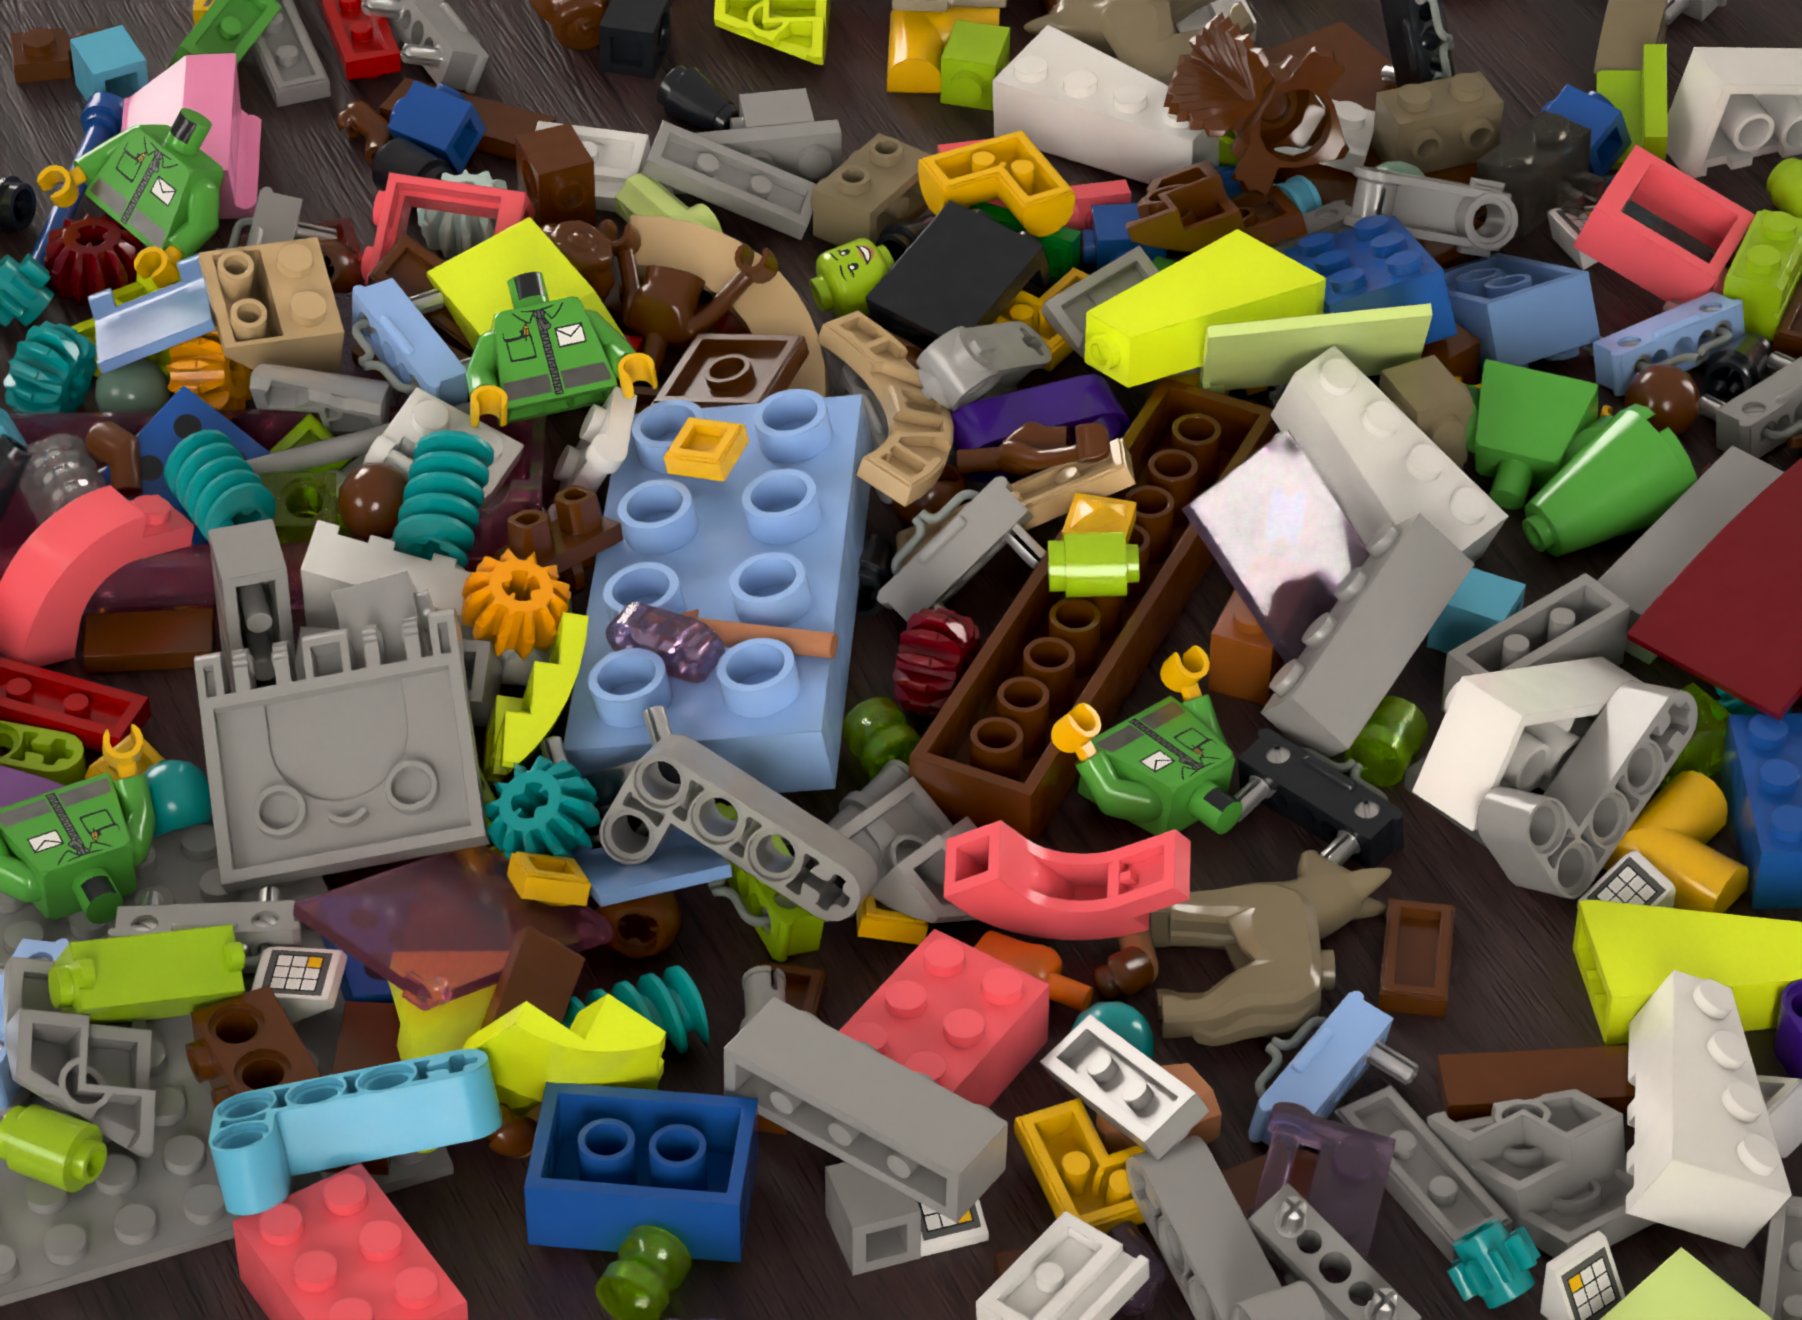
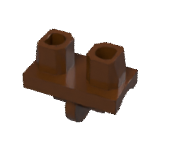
(567, 540)

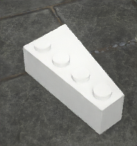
(1736, 108)
(1094, 110)
(1379, 459)
(341, 562)
(1512, 731)
(1699, 1117)

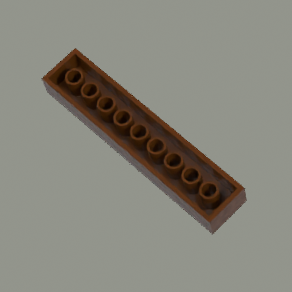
(992, 739)

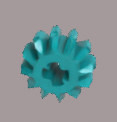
(50, 370)
(543, 810)

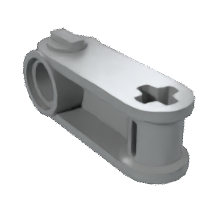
(1437, 208)
(980, 362)

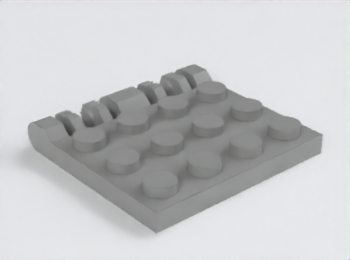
(344, 761)

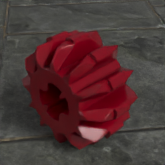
(91, 257)
(933, 659)

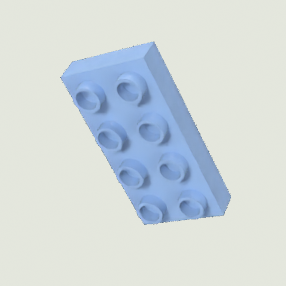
(758, 549)

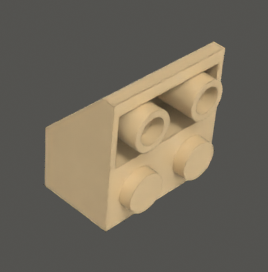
(275, 305)

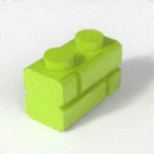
(1766, 270)

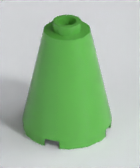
(1610, 486)

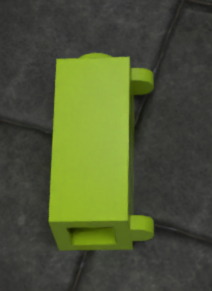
(147, 974)

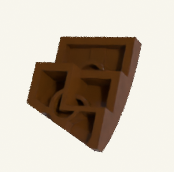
(1192, 211)

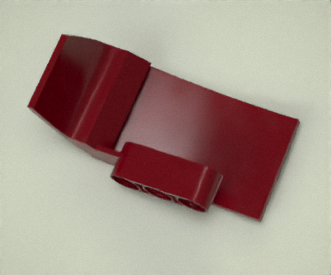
(1740, 604)

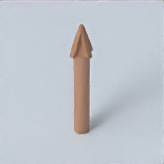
(800, 641)

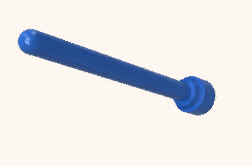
(100, 121)

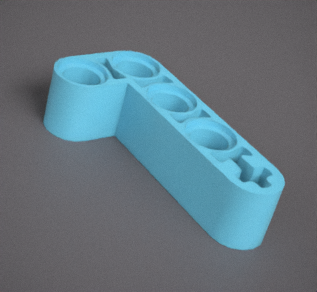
(347, 1120)

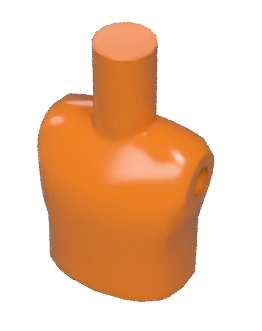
(1041, 963)

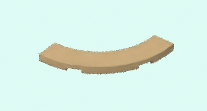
(762, 308)
(918, 428)

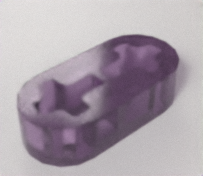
(683, 643)

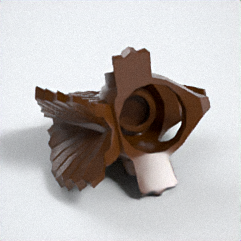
(1265, 103)

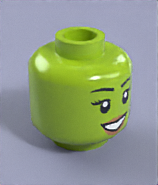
(848, 276)

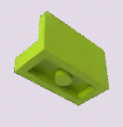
(1642, 100)

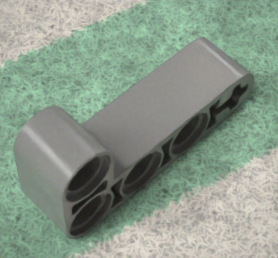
(1571, 830)
(741, 841)
(1210, 1239)

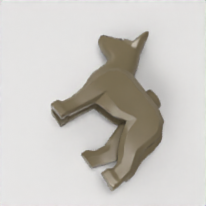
(1134, 30)
(1273, 945)

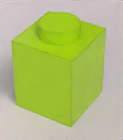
(972, 62)

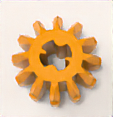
(208, 373)
(514, 603)

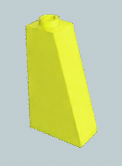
(1165, 318)
(1634, 948)

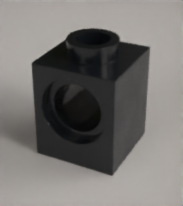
(634, 37)

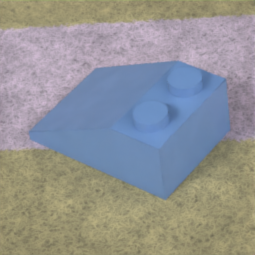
(1523, 308)

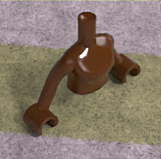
(667, 301)
(1036, 448)

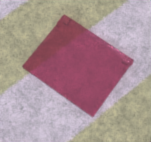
(443, 923)

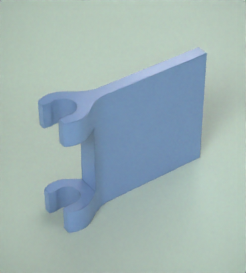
(153, 320)
(673, 866)

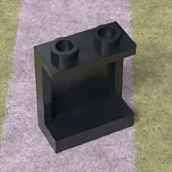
(956, 276)

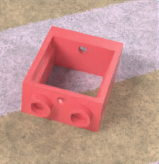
(403, 192)
(1648, 256)

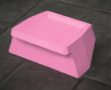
(211, 88)

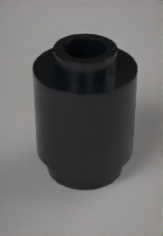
(406, 158)

